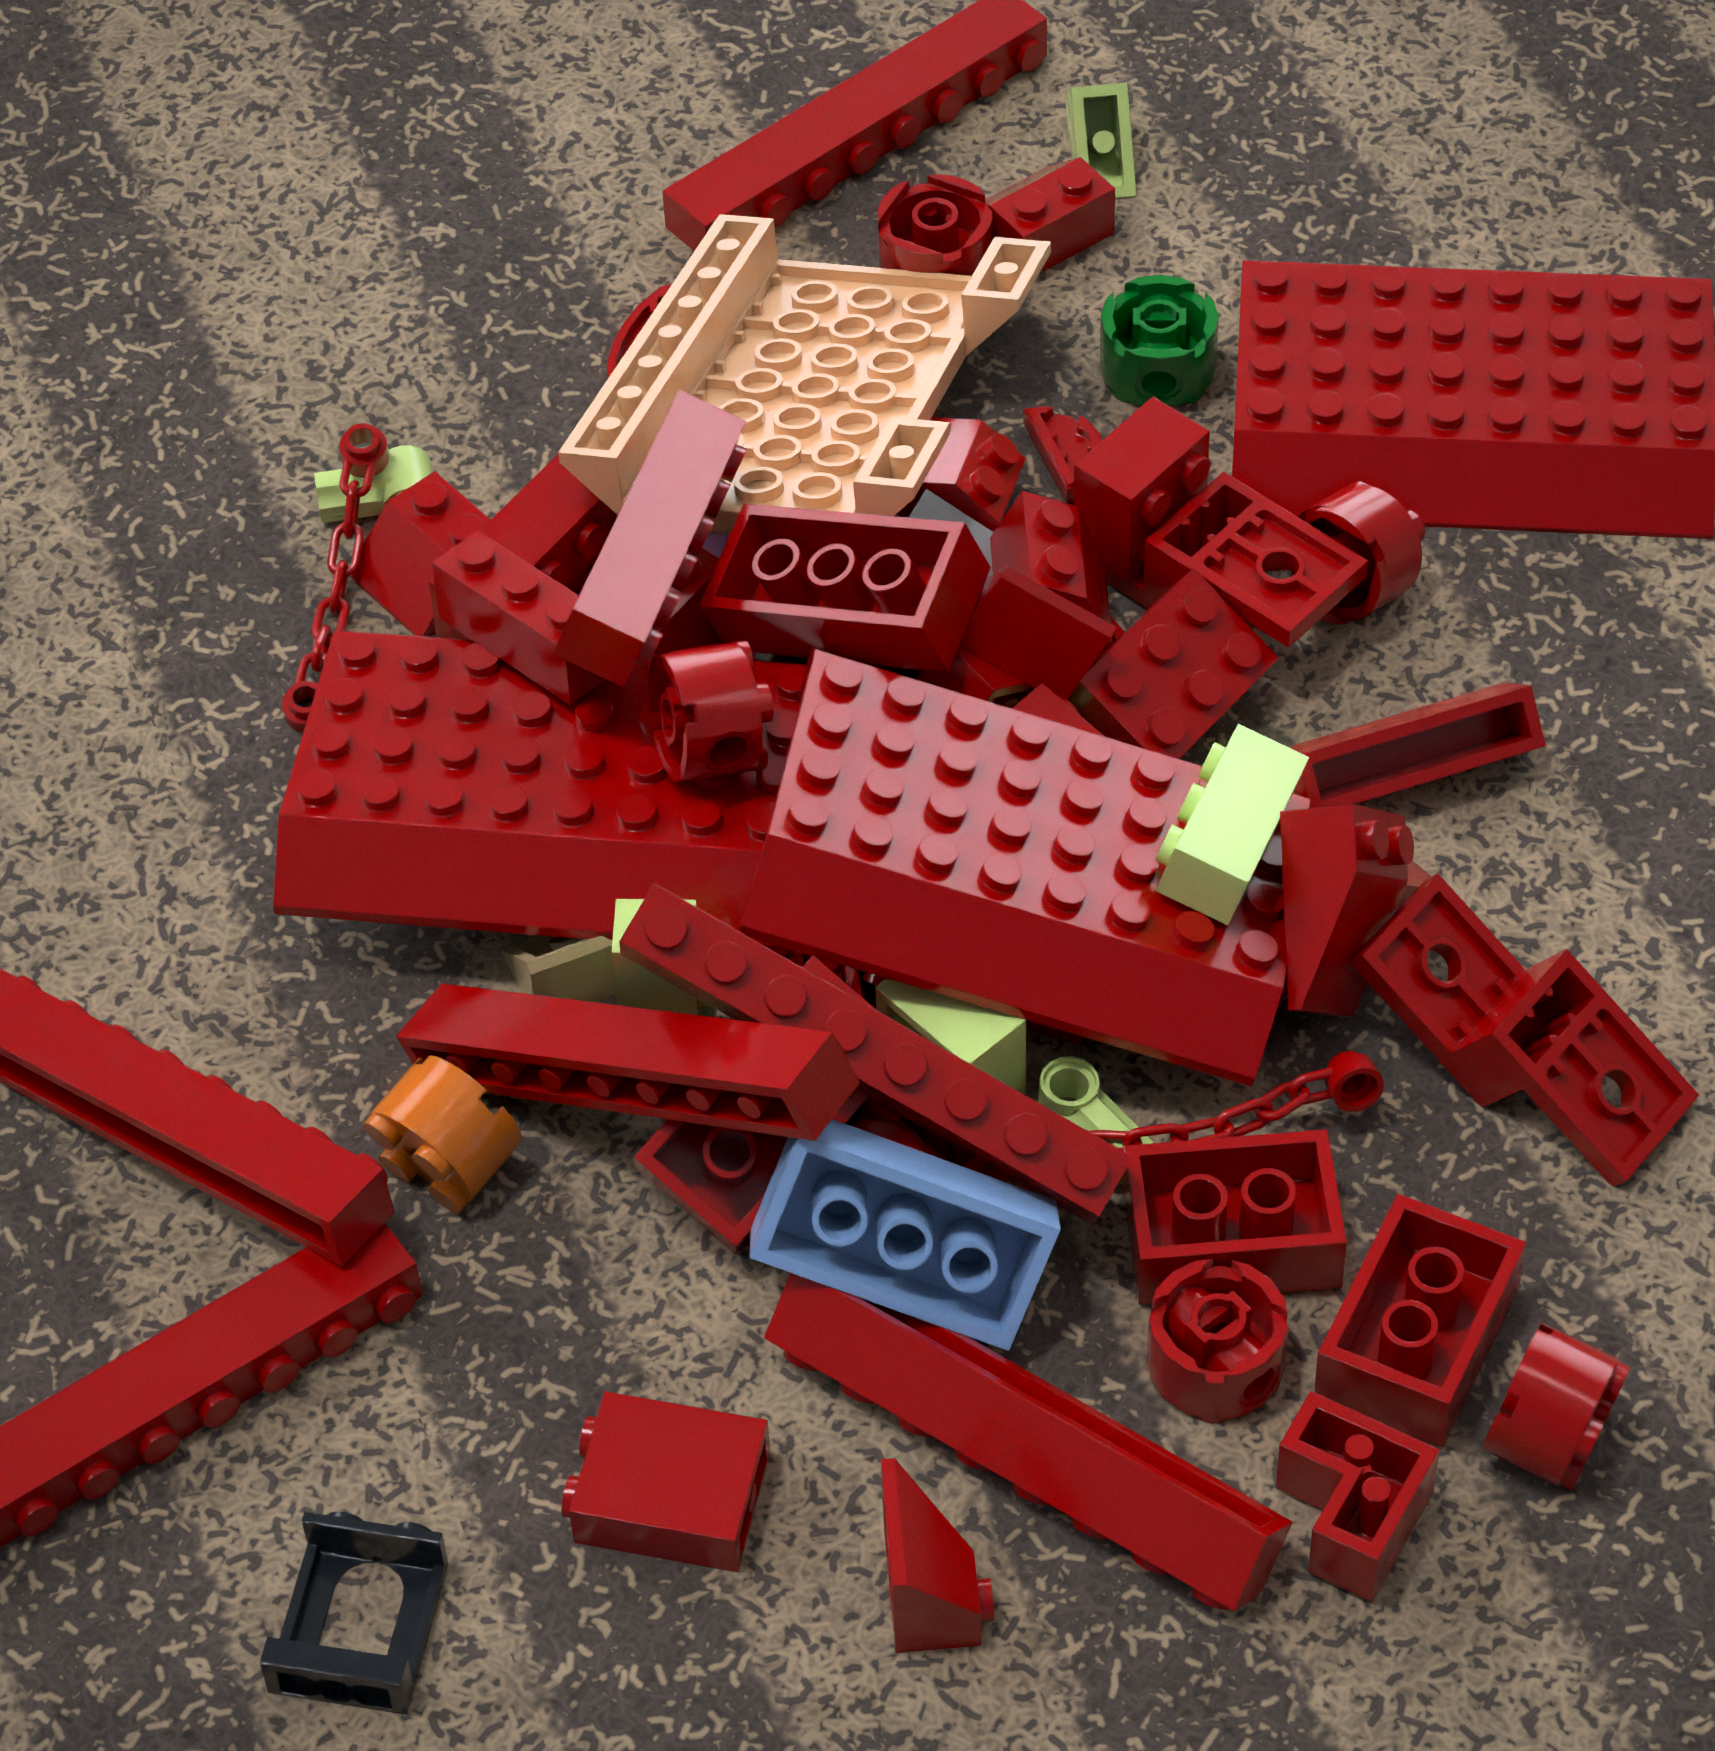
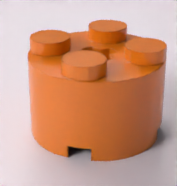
(442, 1132)

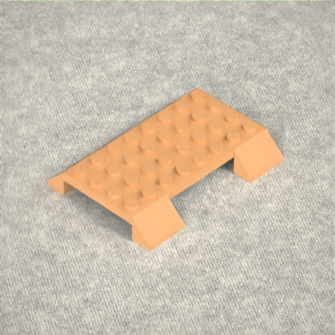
(817, 360)

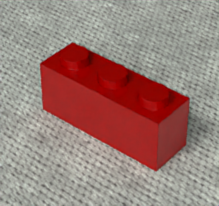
(510, 612)

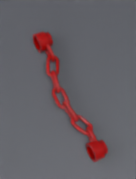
(363, 464)
(1349, 1080)

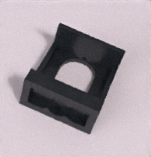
(348, 1677)

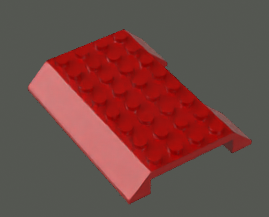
(1481, 395)
(488, 804)
(1009, 871)

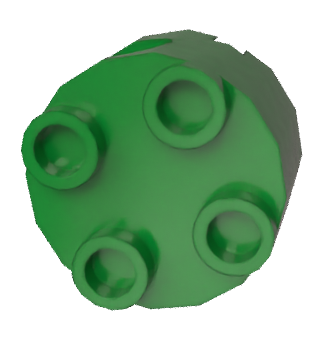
(1158, 341)

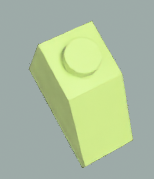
(1102, 132)

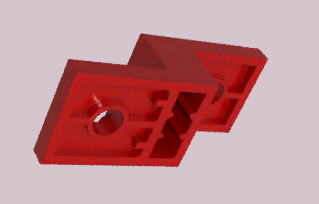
(1232, 541)
(1525, 1029)

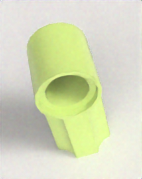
(404, 469)
(1093, 1108)

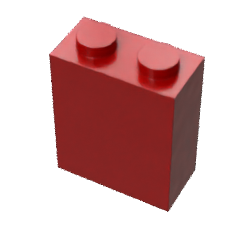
(667, 1481)

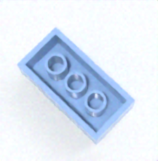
(906, 1231)

